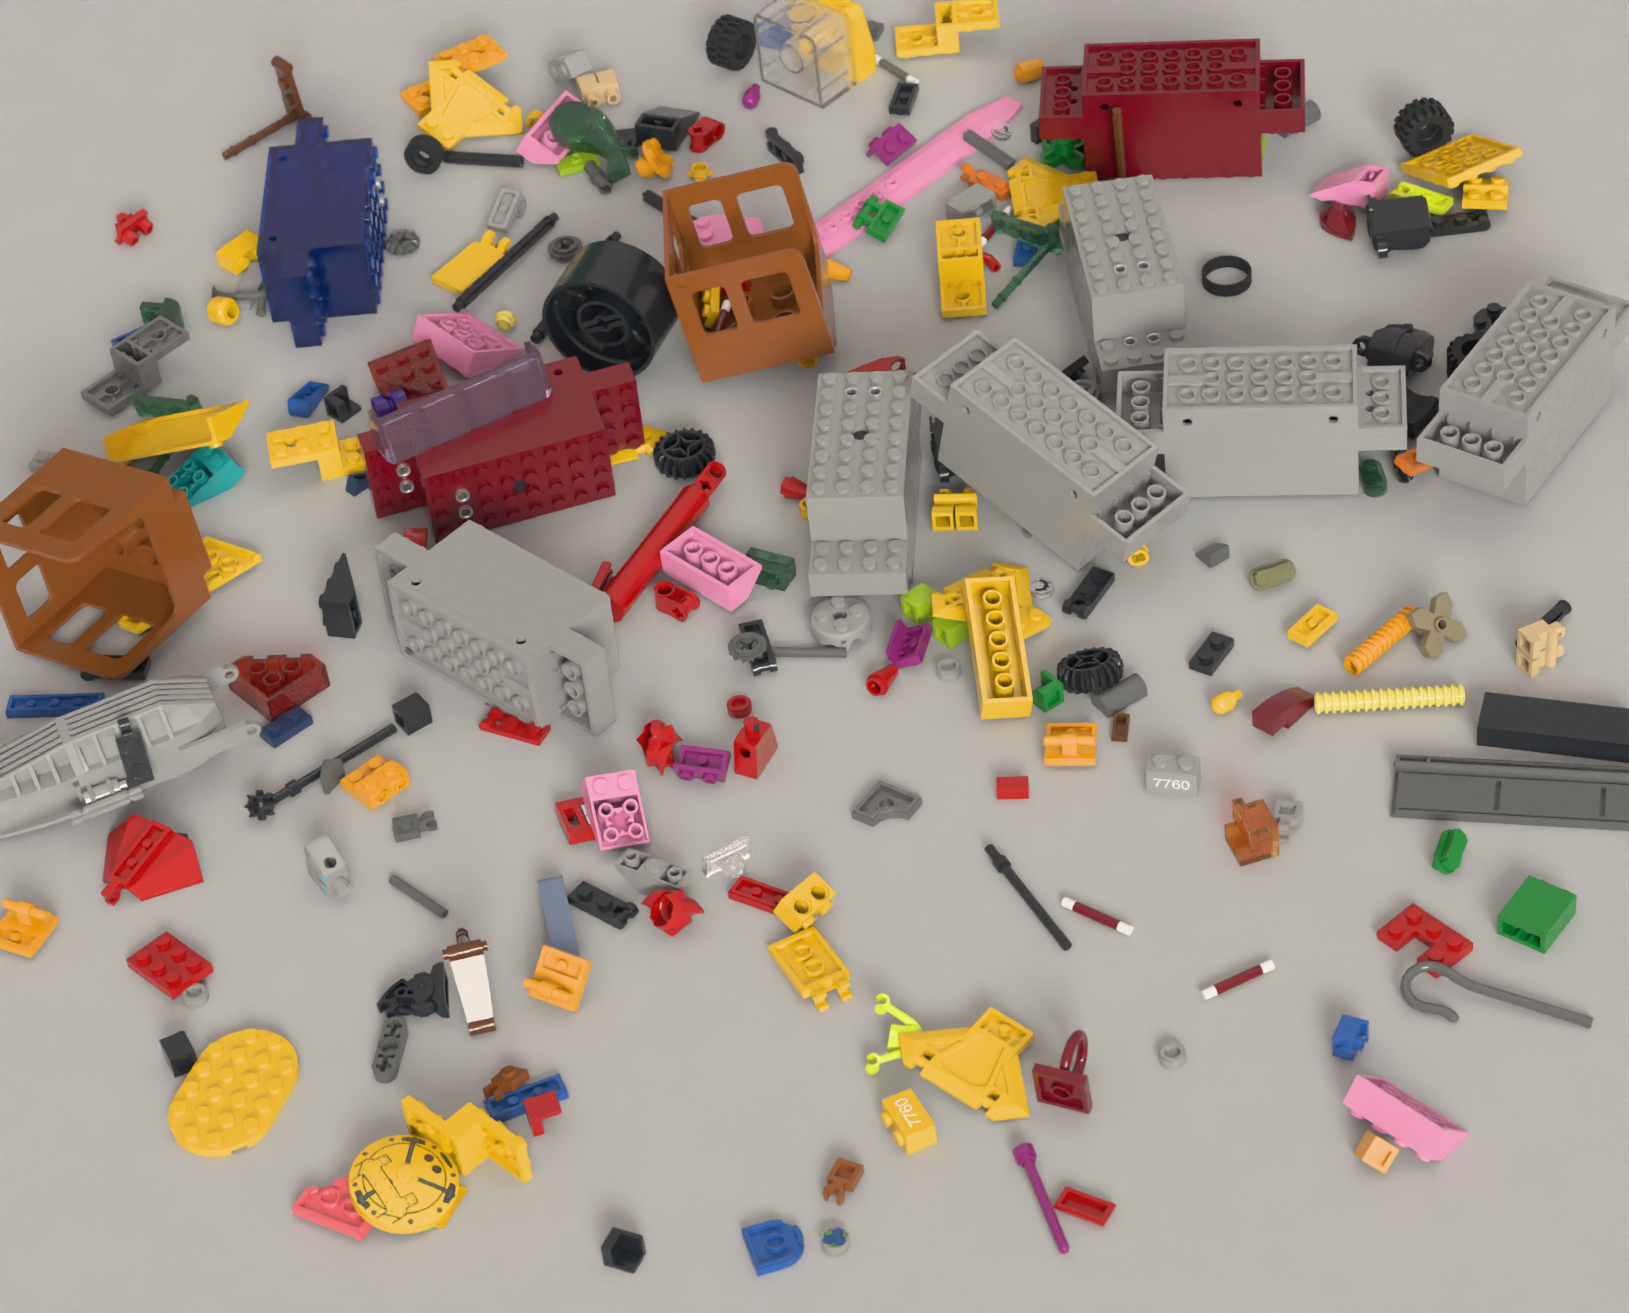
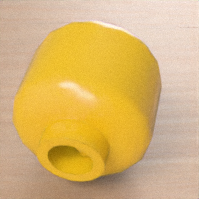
(222, 310)

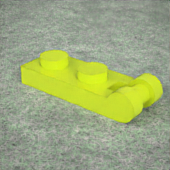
(1437, 202)

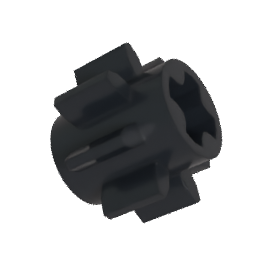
(266, 809)

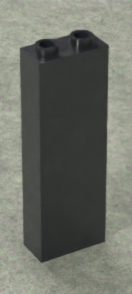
(1554, 727)

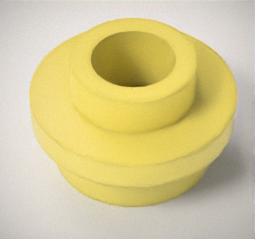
(505, 320)

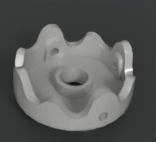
(840, 631)

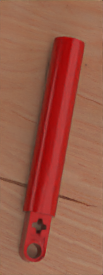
(646, 560)

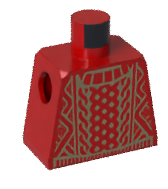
(753, 747)

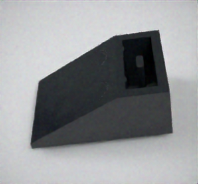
(666, 125)
(340, 603)

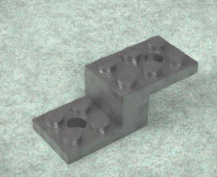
(135, 365)

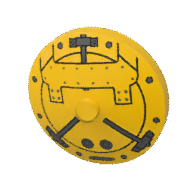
(403, 1184)

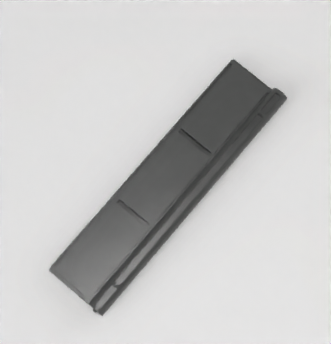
(1511, 792)

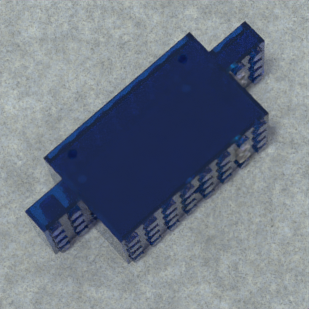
(322, 230)

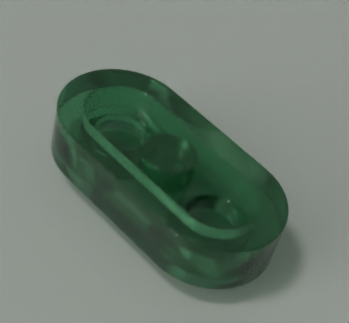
(1372, 478)

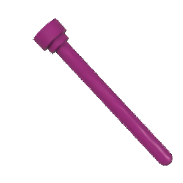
(1026, 1157)

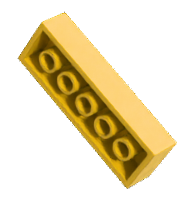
(997, 647)

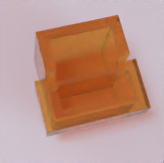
(1253, 832)

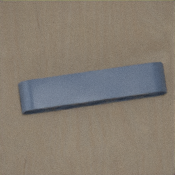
(557, 914)

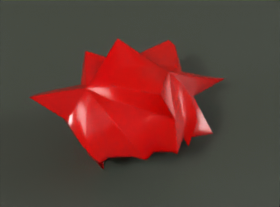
(658, 744)
(671, 909)

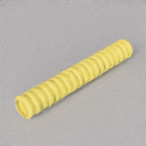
(1389, 698)

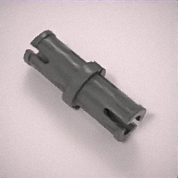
(598, 177)

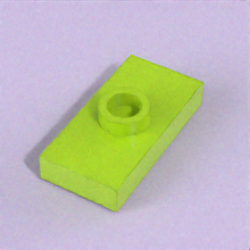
(575, 163)

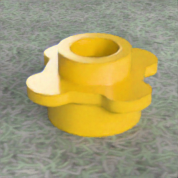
(700, 171)

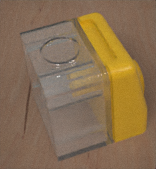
(814, 48)

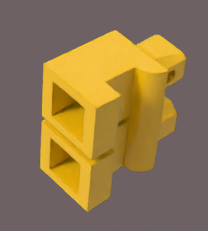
(949, 505)

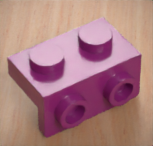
(891, 144)
(908, 645)
(702, 763)

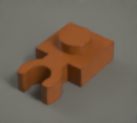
(508, 1079)
(842, 1177)

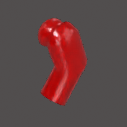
(991, 262)

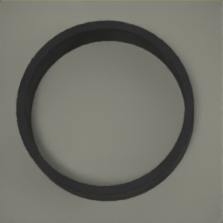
(1224, 262)

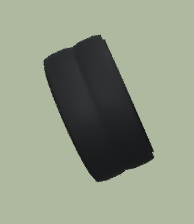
(420, 163)

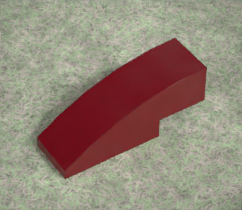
(1282, 710)

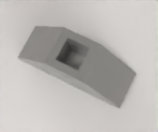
(650, 873)

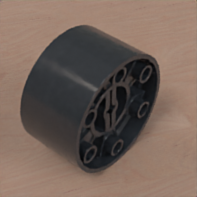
(619, 295)

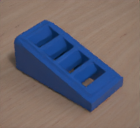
(307, 399)

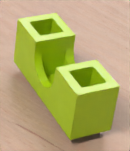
(918, 609)

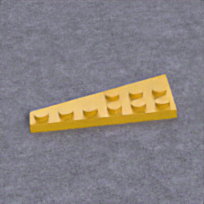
(226, 563)

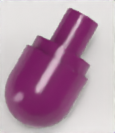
(751, 97)

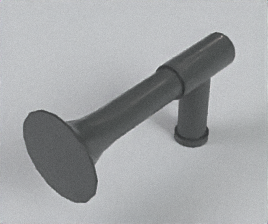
(259, 295)

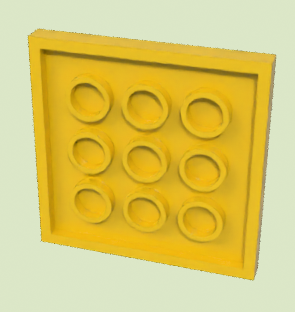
(1461, 160)

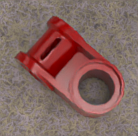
(705, 134)
(674, 601)

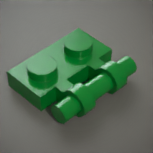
(885, 220)

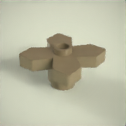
(1435, 625)

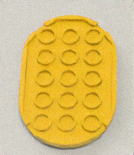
(233, 1092)

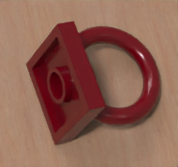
(1060, 1085)

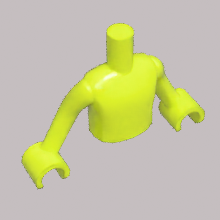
(893, 1043)

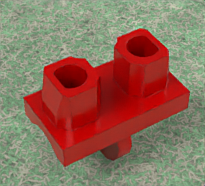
(130, 224)

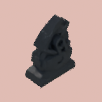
(418, 996)

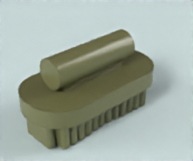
(1272, 574)

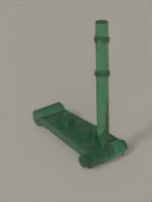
(1045, 238)
(162, 406)

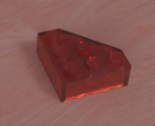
(412, 369)
(278, 682)

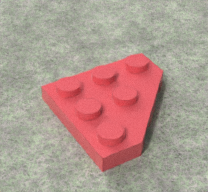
(332, 1209)

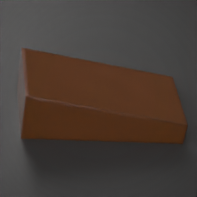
(1120, 727)

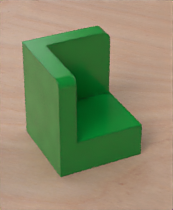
(1049, 693)

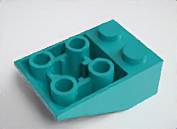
(206, 474)

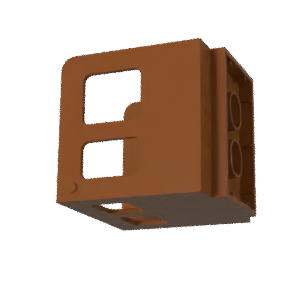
(790, 295)
(106, 543)

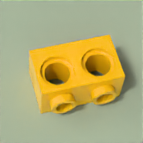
(802, 899)

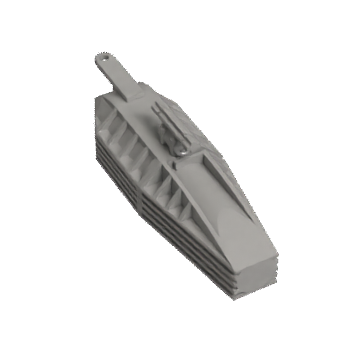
(74, 762)

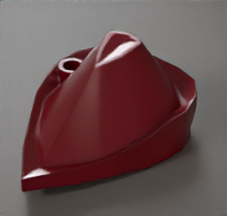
(1339, 221)

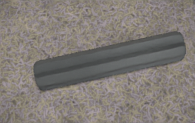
(988, 149)

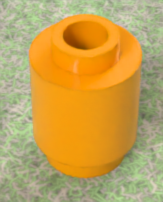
(1028, 70)

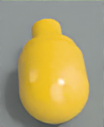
(1225, 701)

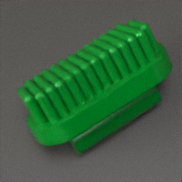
(1449, 851)

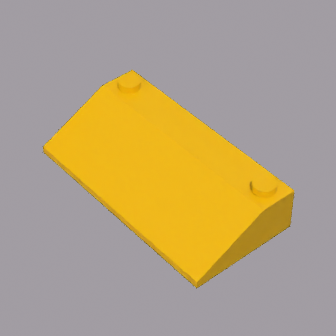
(175, 432)

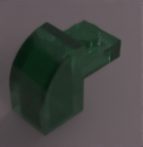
(169, 309)

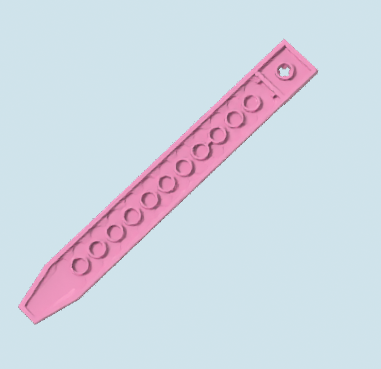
(914, 172)

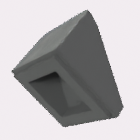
(1213, 554)
(331, 774)

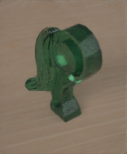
(592, 132)

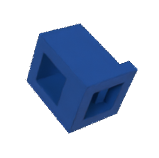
(1349, 1037)

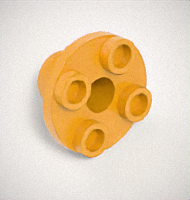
(654, 161)

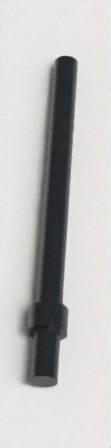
(294, 786)
(1003, 866)

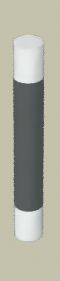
(895, 70)

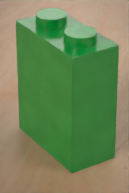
(1536, 914)

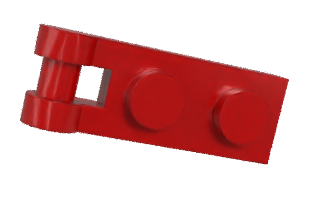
(513, 727)

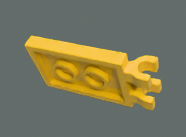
(471, 263)
(811, 966)

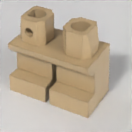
(600, 91)
(1539, 646)

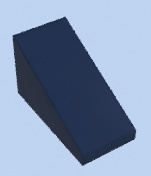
(356, 484)

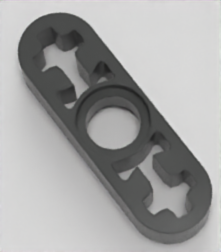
(393, 1059)

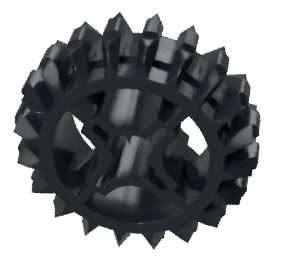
(683, 453)
(1090, 670)

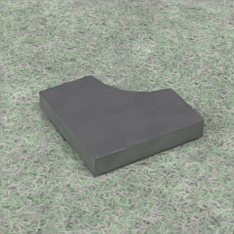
(884, 803)

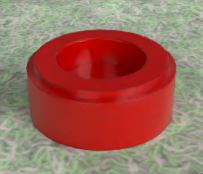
(739, 706)

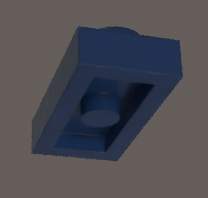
(286, 726)

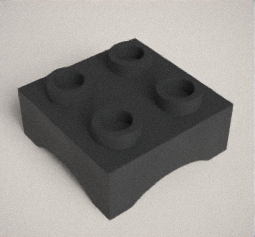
(1419, 411)

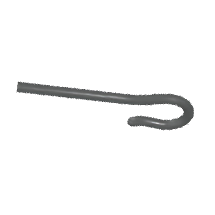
(1479, 988)

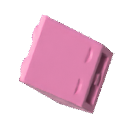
(1353, 185)
(615, 810)

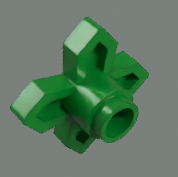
(1063, 151)

